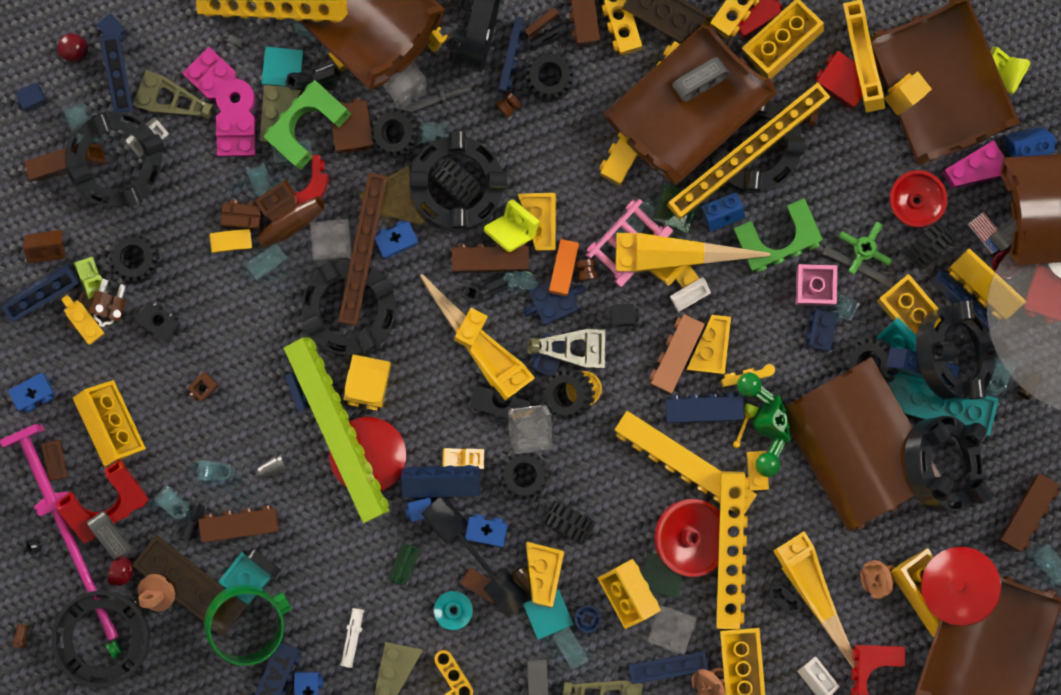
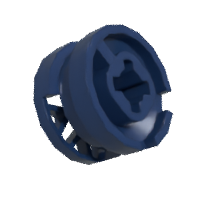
(587, 619)

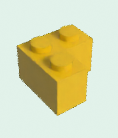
(907, 92)

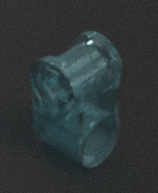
(259, 179)
(1000, 375)
(211, 471)
(170, 500)

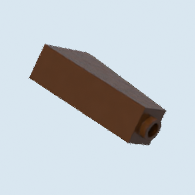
(53, 164)

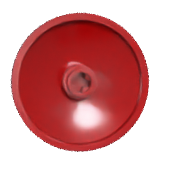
(382, 448)
(689, 537)
(961, 586)

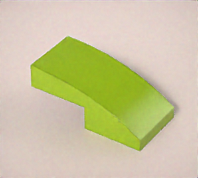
(88, 275)

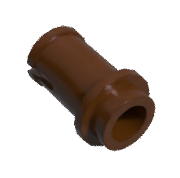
(20, 636)

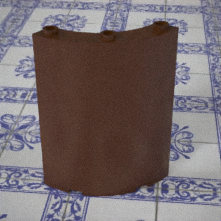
(378, 36)
(954, 59)
(679, 133)
(1036, 207)
(855, 443)
(998, 653)

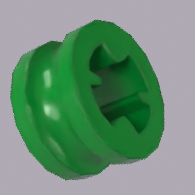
(114, 648)

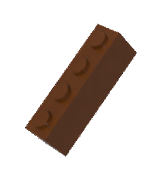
(585, 22)
(489, 259)
(1029, 512)
(239, 525)

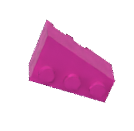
(976, 167)

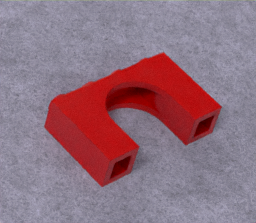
(760, 16)
(130, 497)
(870, 657)

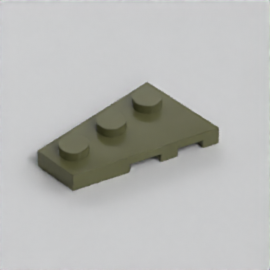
(275, 101)
(395, 667)

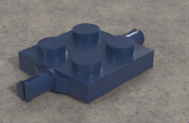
(552, 306)

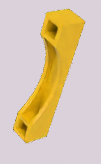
(863, 56)

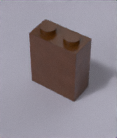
(355, 131)

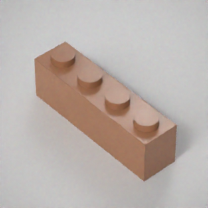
(677, 353)

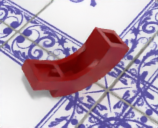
(318, 183)

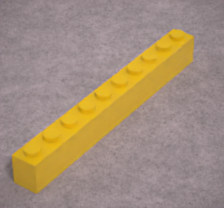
(748, 151)

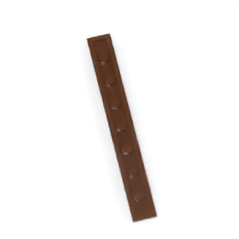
(362, 249)

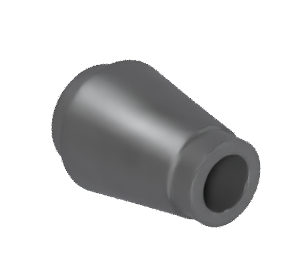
(273, 466)

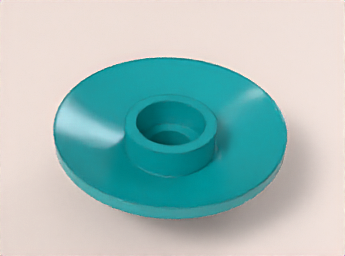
(443, 614)

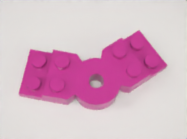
(234, 123)

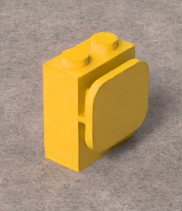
(367, 382)

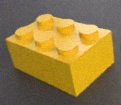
(907, 303)
(629, 594)

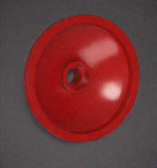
(929, 192)

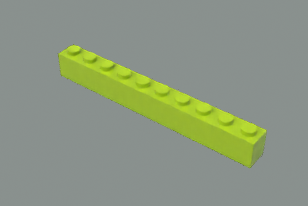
(337, 429)

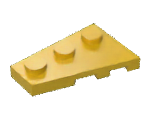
(543, 208)
(544, 573)

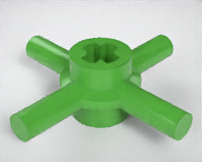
(860, 255)

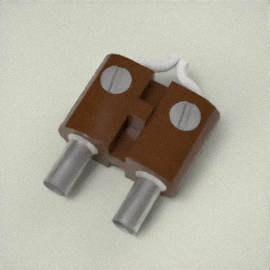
(107, 305)

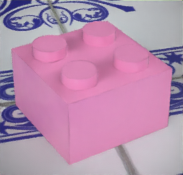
(816, 285)

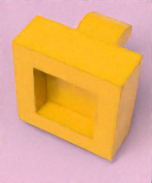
(436, 39)

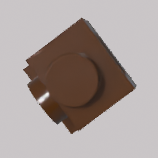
(203, 379)

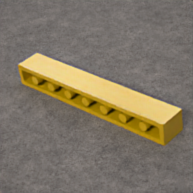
(622, 155)
(676, 458)

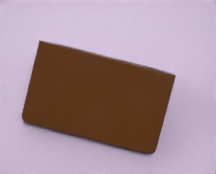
(44, 246)

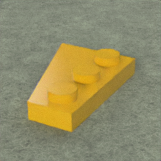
(712, 348)

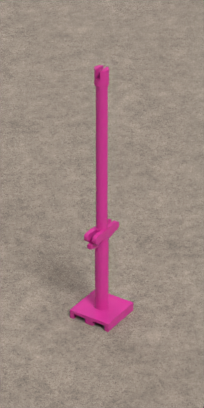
(48, 505)

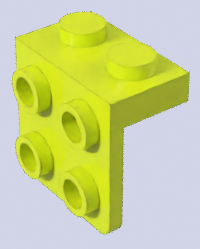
(1010, 68)
(513, 228)

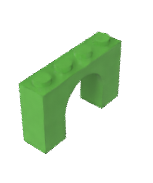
(282, 133)
(806, 237)

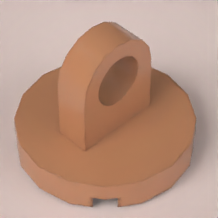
(877, 579)
(155, 593)
(708, 683)

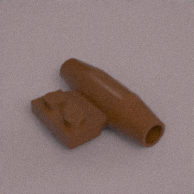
(286, 216)

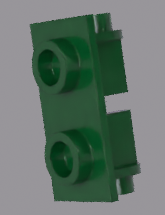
(404, 564)

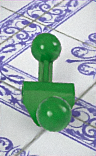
(769, 421)

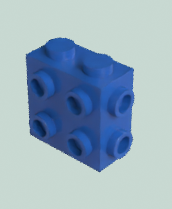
(1030, 142)

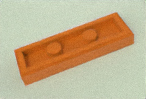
(563, 267)

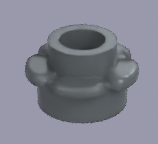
(234, 42)

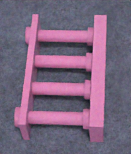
(594, 248)

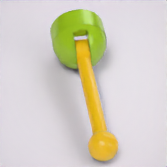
(749, 412)

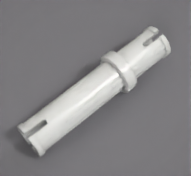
(354, 629)

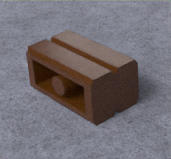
(241, 215)

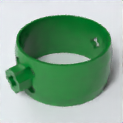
(281, 606)

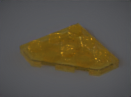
(397, 199)

